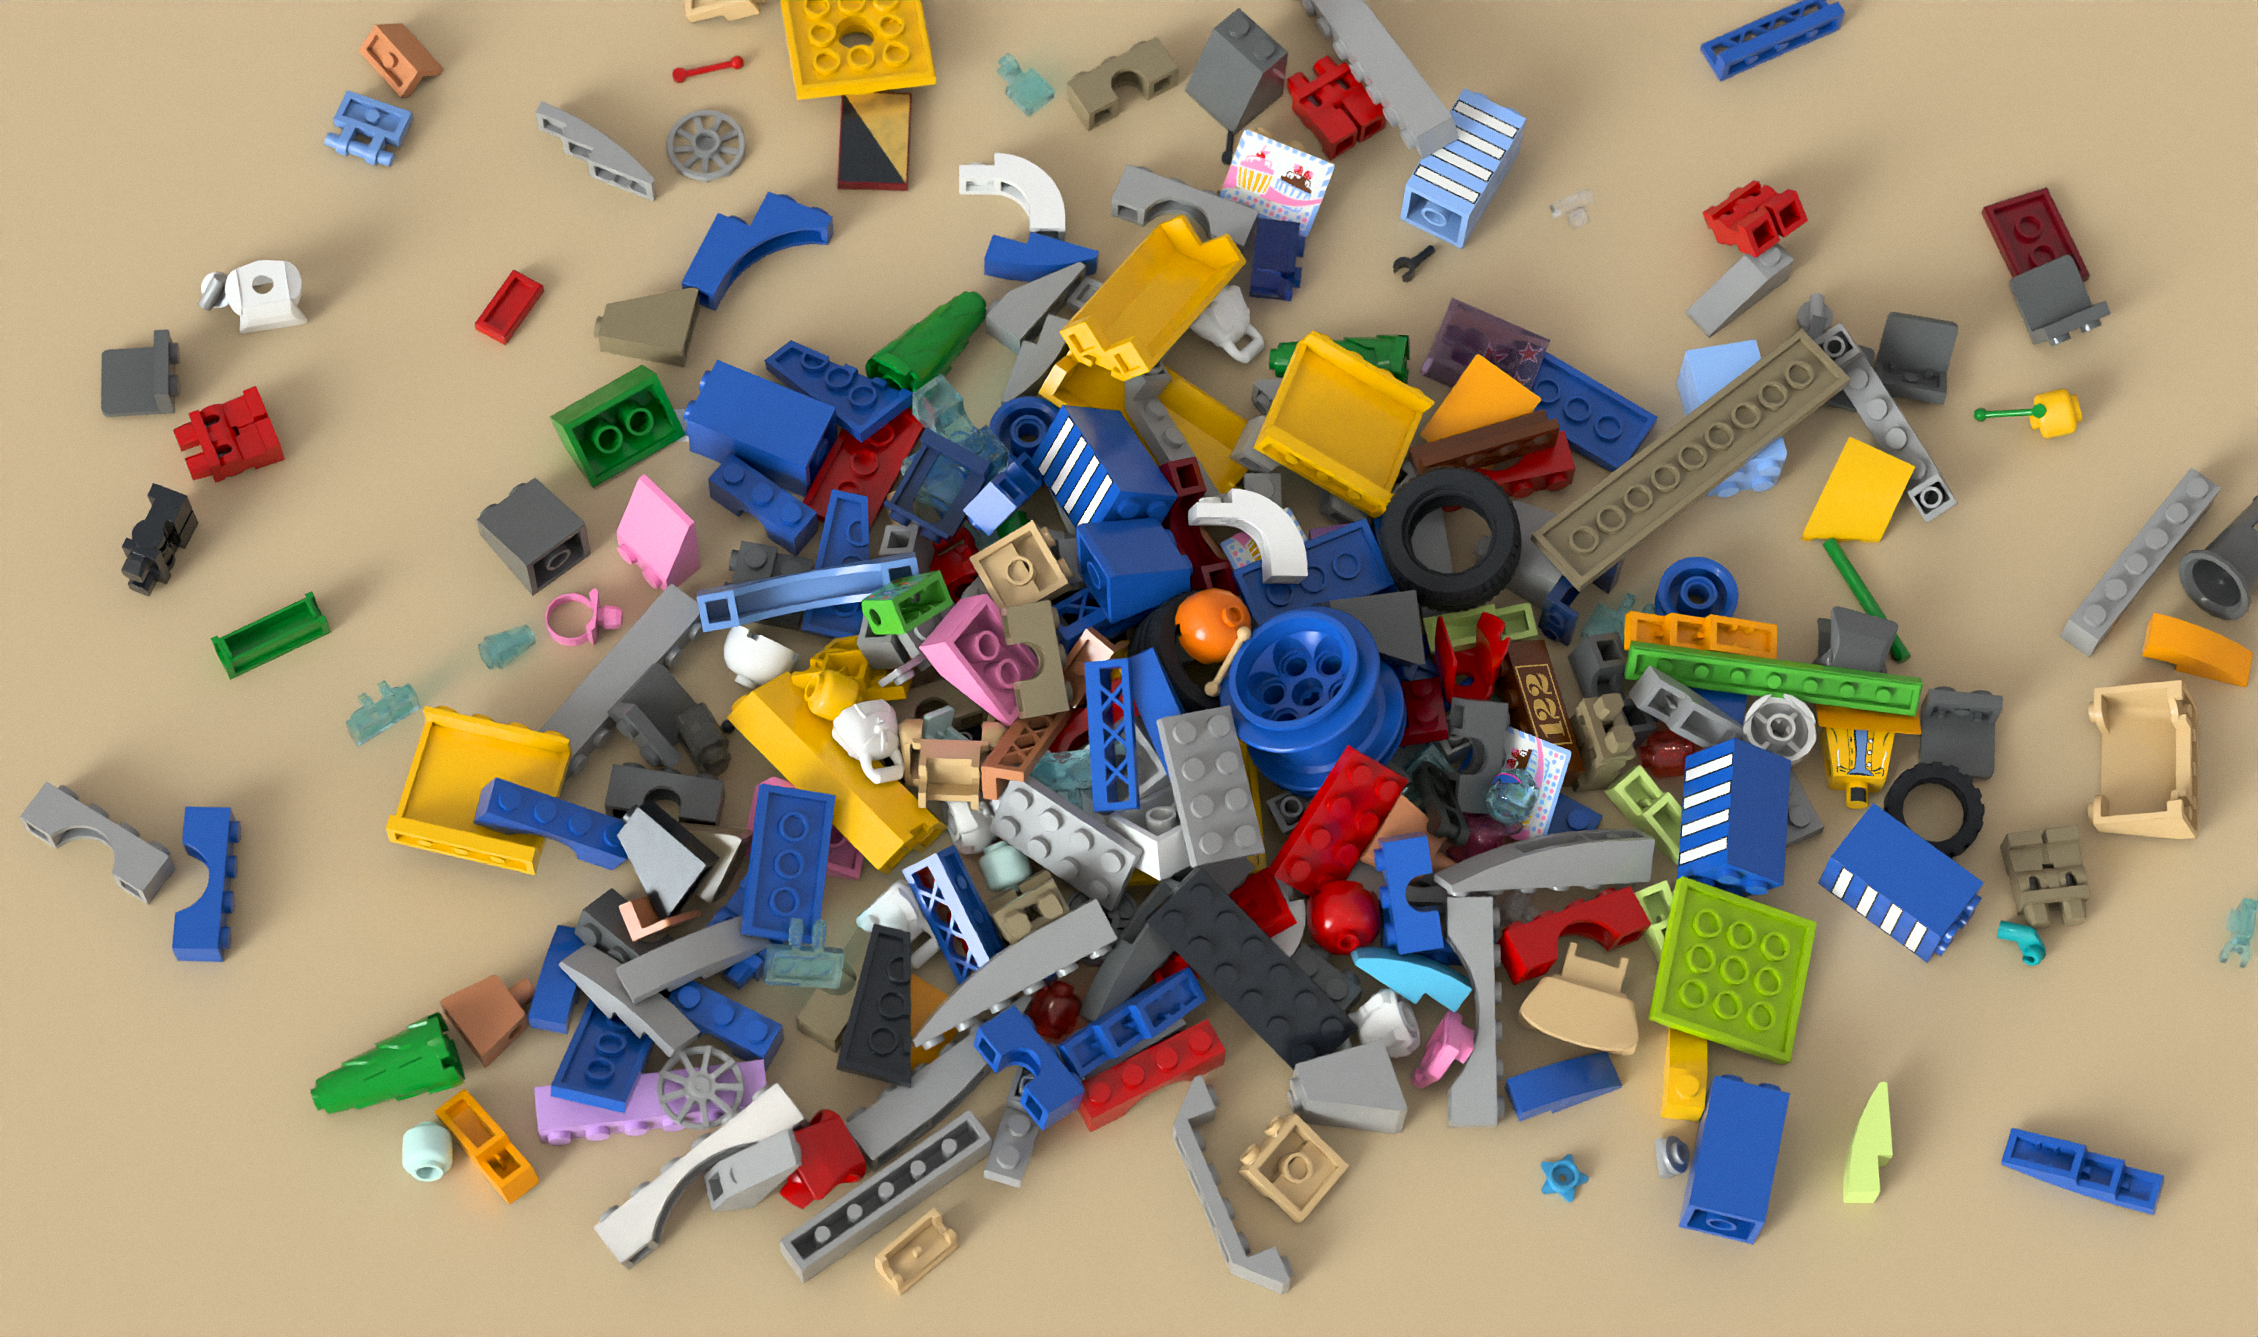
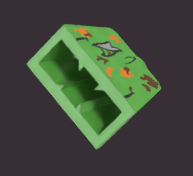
(892, 608)

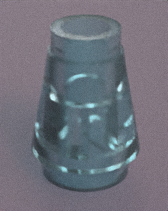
(505, 646)

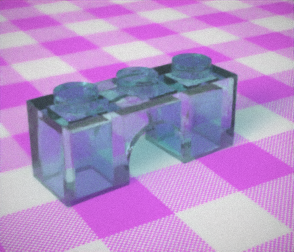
(942, 411)

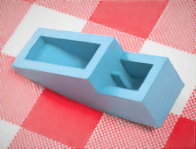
(1414, 975)

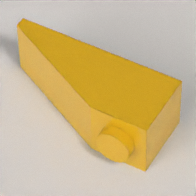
(1684, 1076)

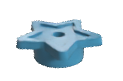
(1569, 1170)

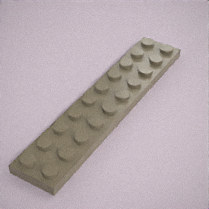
(1690, 460)

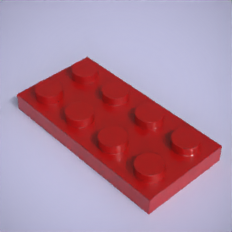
(866, 467)
(1338, 823)
(1261, 900)

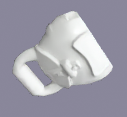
(1226, 323)
(869, 734)
(969, 827)
(901, 911)
(1387, 1017)

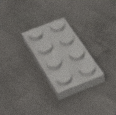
(1210, 786)
(1066, 840)

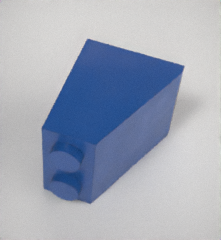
(1130, 565)

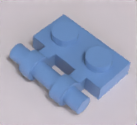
(371, 119)

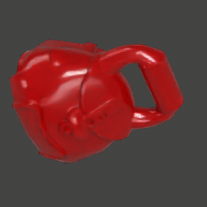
(955, 564)

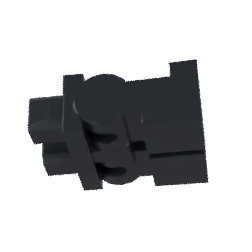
(157, 538)

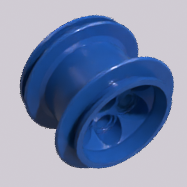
(1308, 691)

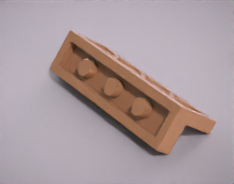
(1020, 751)

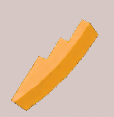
(1707, 633)

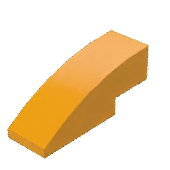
(2196, 650)
(487, 1146)

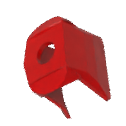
(1479, 663)
(827, 1160)

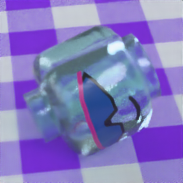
(1512, 796)

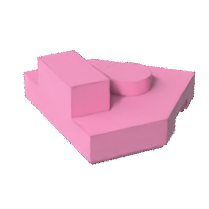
(1447, 1042)

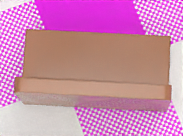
(399, 57)
(1089, 648)
(644, 922)

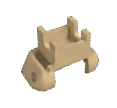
(946, 767)
(1584, 1006)

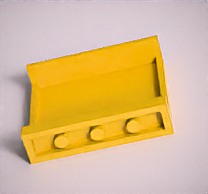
(1342, 423)
(447, 775)

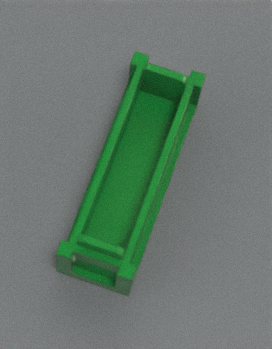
(271, 636)

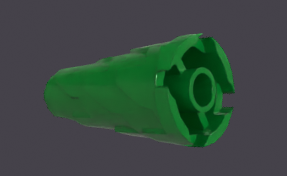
(929, 345)
(1382, 351)
(397, 1069)

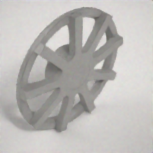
(706, 146)
(700, 1086)

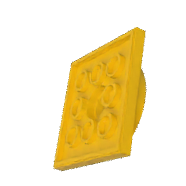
(827, 68)

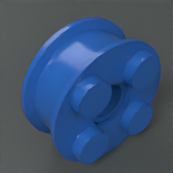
(1019, 418)
(1701, 578)

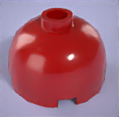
(1343, 917)

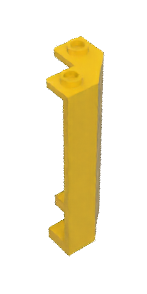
(1152, 299)
(1204, 422)
(874, 817)

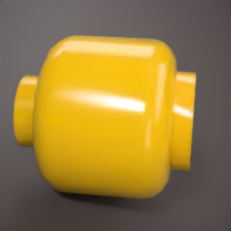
(2061, 414)
(831, 693)

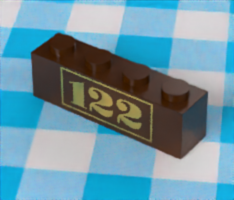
(1536, 700)

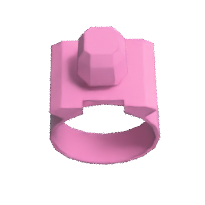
(608, 617)

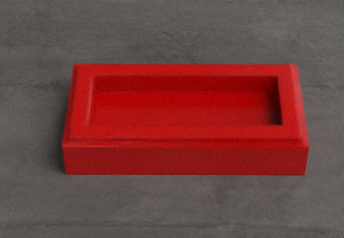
(509, 307)

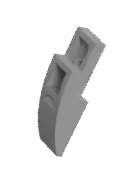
(1015, 1136)

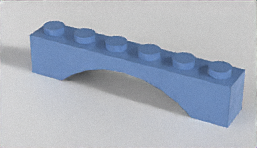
(799, 591)

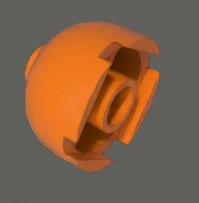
(1211, 624)

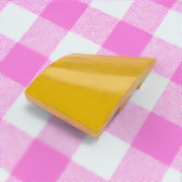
(1859, 495)
(846, 658)

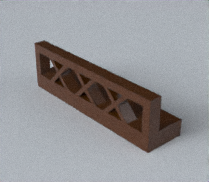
(1488, 444)

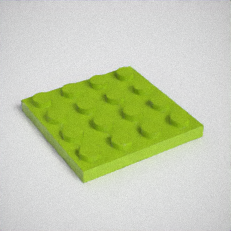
(1732, 971)

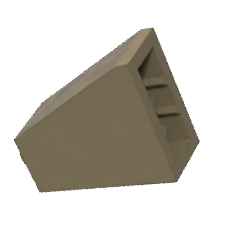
(650, 326)
(730, 846)

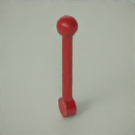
(680, 75)

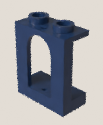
(903, 499)
(1557, 617)

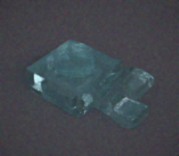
(1025, 89)
(2241, 924)

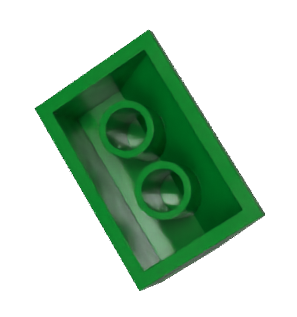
(618, 425)

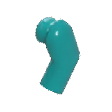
(2027, 940)

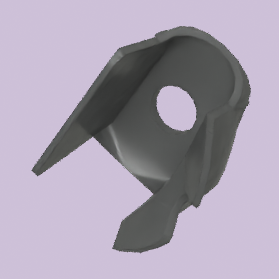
(1854, 640)

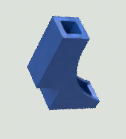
(735, 246)

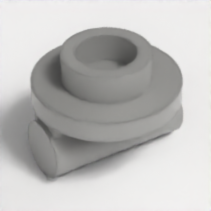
(213, 291)
(1814, 307)
(1671, 1156)

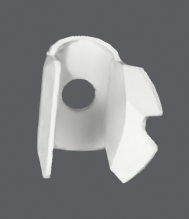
(267, 310)

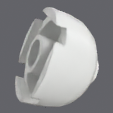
(756, 657)
(1780, 727)

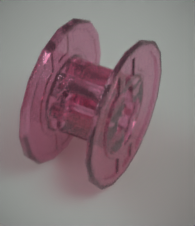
(1484, 836)

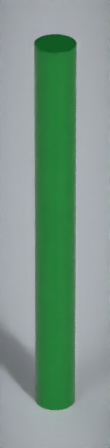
(1862, 593)

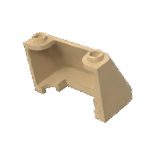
(2147, 760)

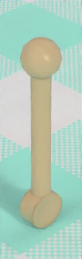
(1213, 687)

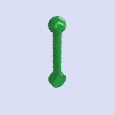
(2037, 411)

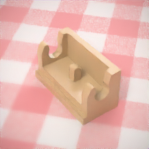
(916, 1252)

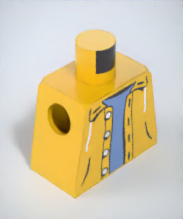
(1856, 762)

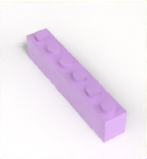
(566, 1120)

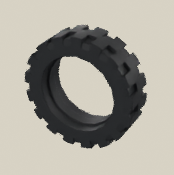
(1951, 779)

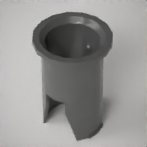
(2225, 571)

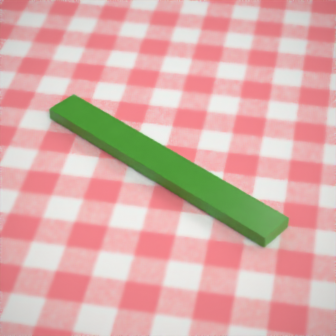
(1777, 677)

